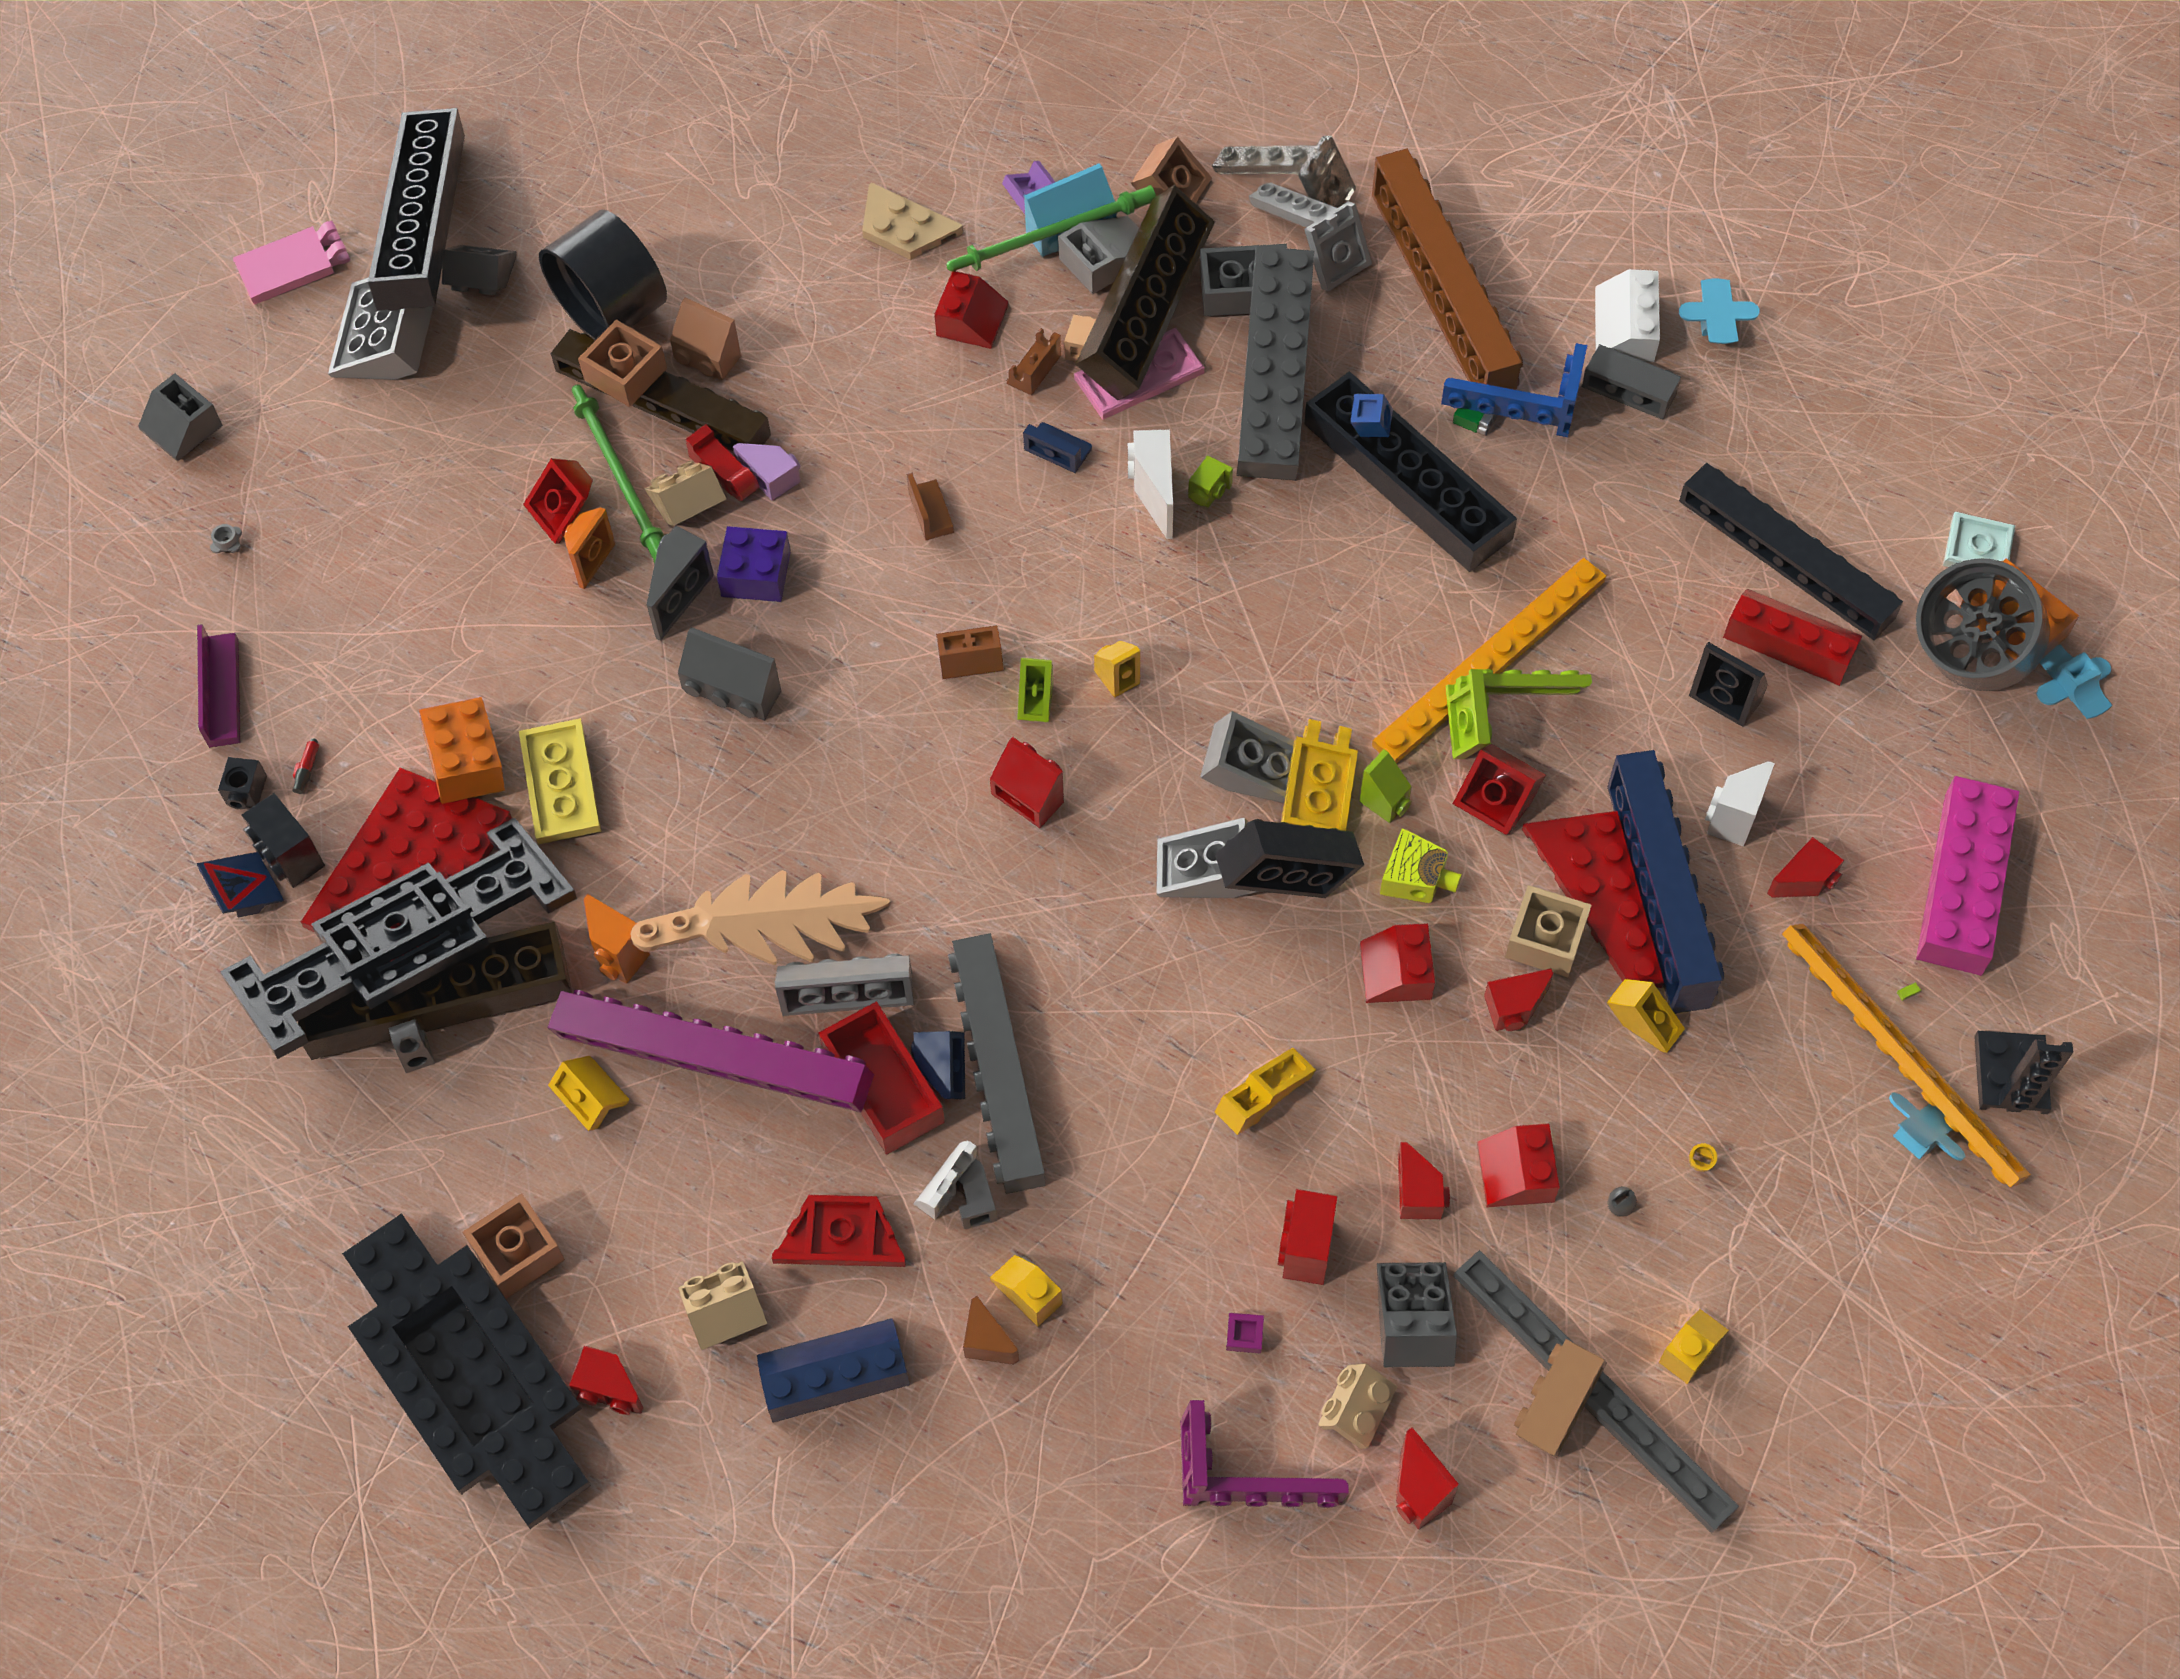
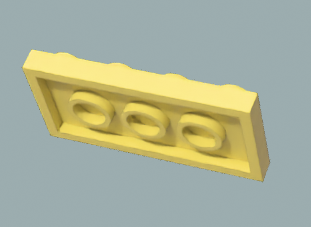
(559, 781)

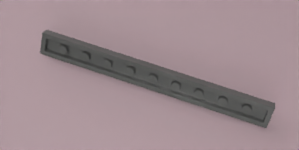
(1607, 1401)

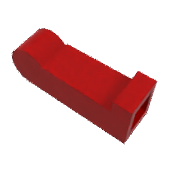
(729, 472)

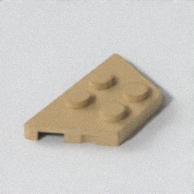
(903, 224)

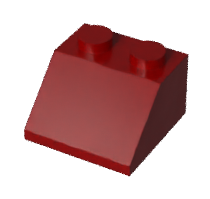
(969, 310)
(1498, 788)
(1398, 964)
(1519, 1166)

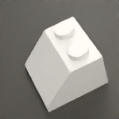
(1737, 803)

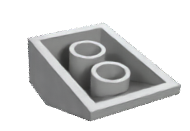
(1248, 758)
(1189, 862)

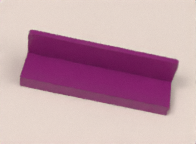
(218, 688)

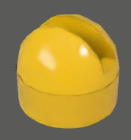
(1705, 1151)

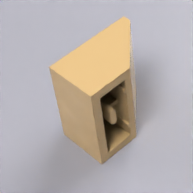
(685, 492)
(722, 1304)

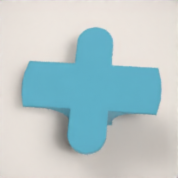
(1718, 311)
(2076, 679)
(1924, 1129)

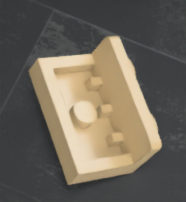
(1358, 1404)

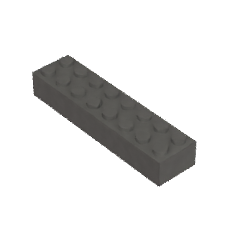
(1275, 363)

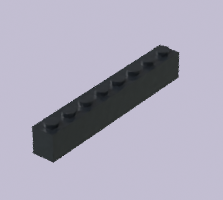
(1790, 551)

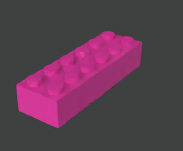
(1968, 876)

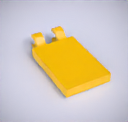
(1320, 779)

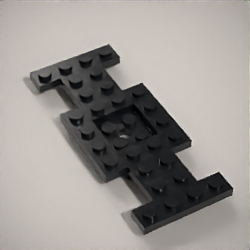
(361, 941)

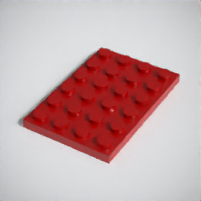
(403, 834)

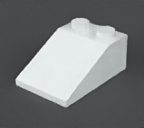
(1152, 474)

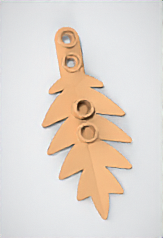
(766, 913)

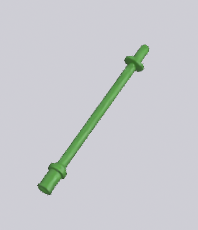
(1126, 203)
(586, 409)

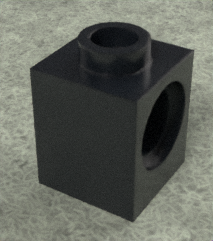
(239, 772)

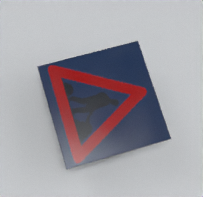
(240, 884)

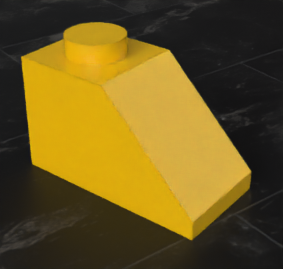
(1118, 667)
(1646, 1013)
(1028, 1289)
(1692, 1345)

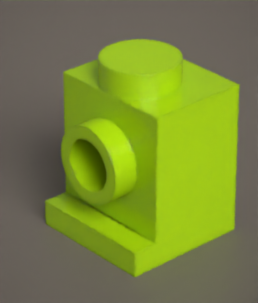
(1209, 481)

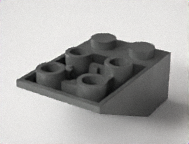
(1416, 1315)

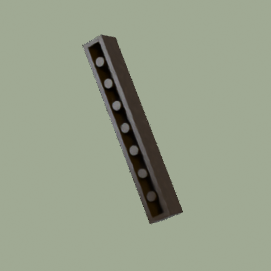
(676, 400)

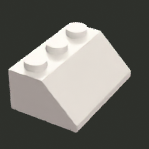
(1629, 314)

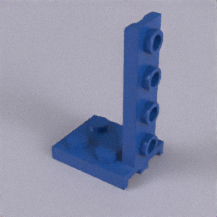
(1522, 404)

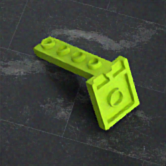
(1470, 700)

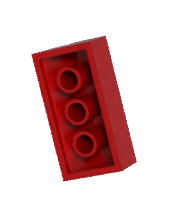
(1792, 636)

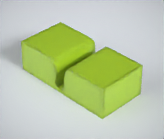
(1908, 991)

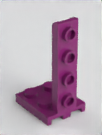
(1253, 1490)

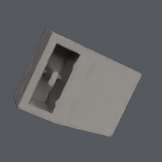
(1097, 250)

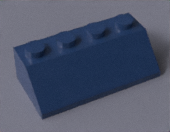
(832, 1370)

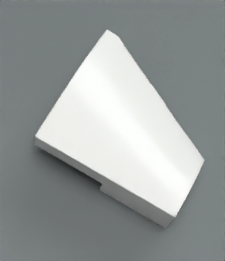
(943, 1185)

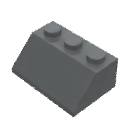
(728, 674)

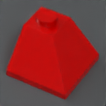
(558, 496)
(1423, 1482)

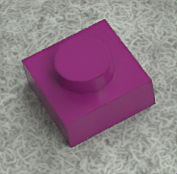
(1245, 1333)

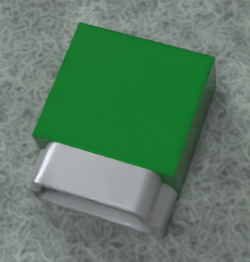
(1473, 420)

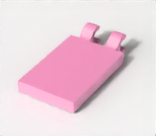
(291, 262)

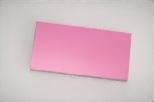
(1170, 367)

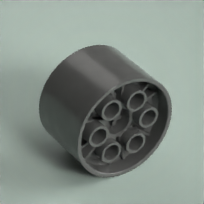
(1969, 579)

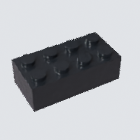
(1289, 859)

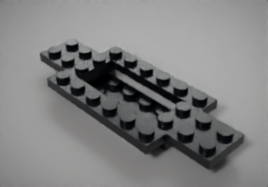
(502, 1424)

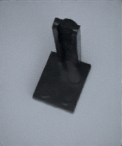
(2017, 1070)

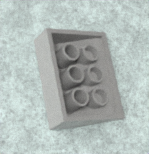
(378, 342)

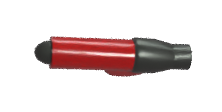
(303, 769)

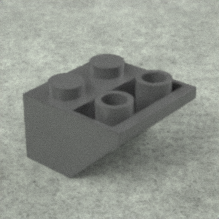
(178, 417)

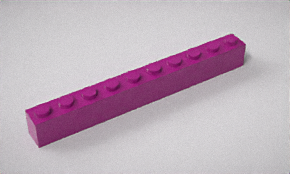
(711, 1050)

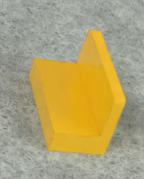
(587, 1090)

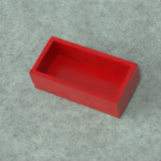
(899, 1098)

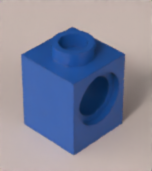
(1371, 415)

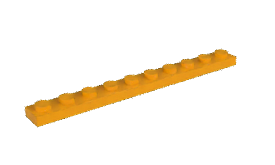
(1494, 654)
(1911, 1062)

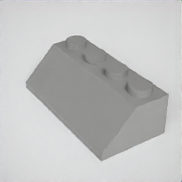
(844, 984)

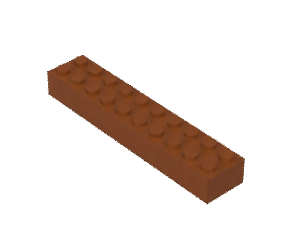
(1444, 273)

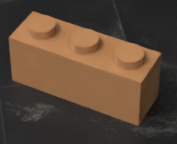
(1559, 1397)

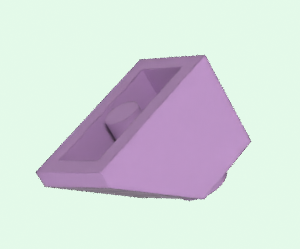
(771, 466)

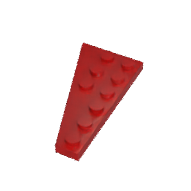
(1596, 868)

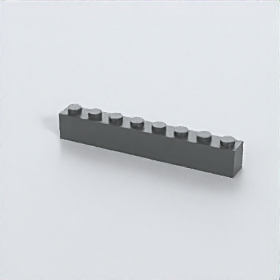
(998, 1064)

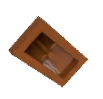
(986, 1338)

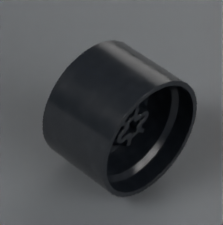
(602, 274)

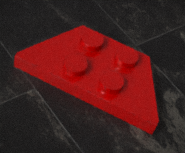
(840, 1233)

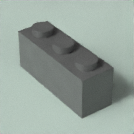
(1631, 381)

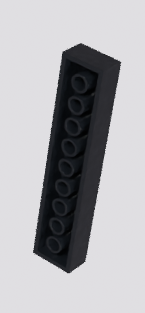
(417, 210)

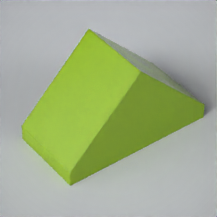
(1035, 689)

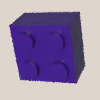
(754, 564)

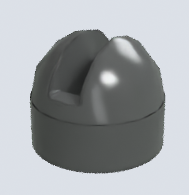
(1626, 1206)

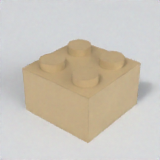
(1547, 931)

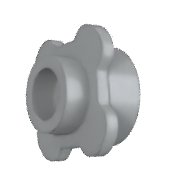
(222, 533)

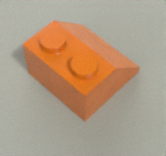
(612, 941)

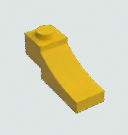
(1263, 1090)

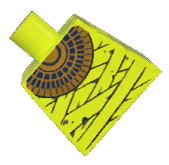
(1417, 870)

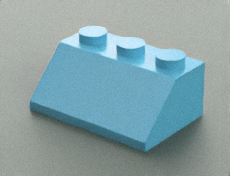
(1064, 200)

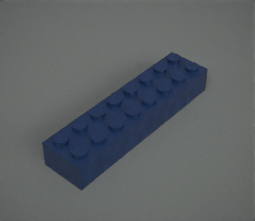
(1665, 882)

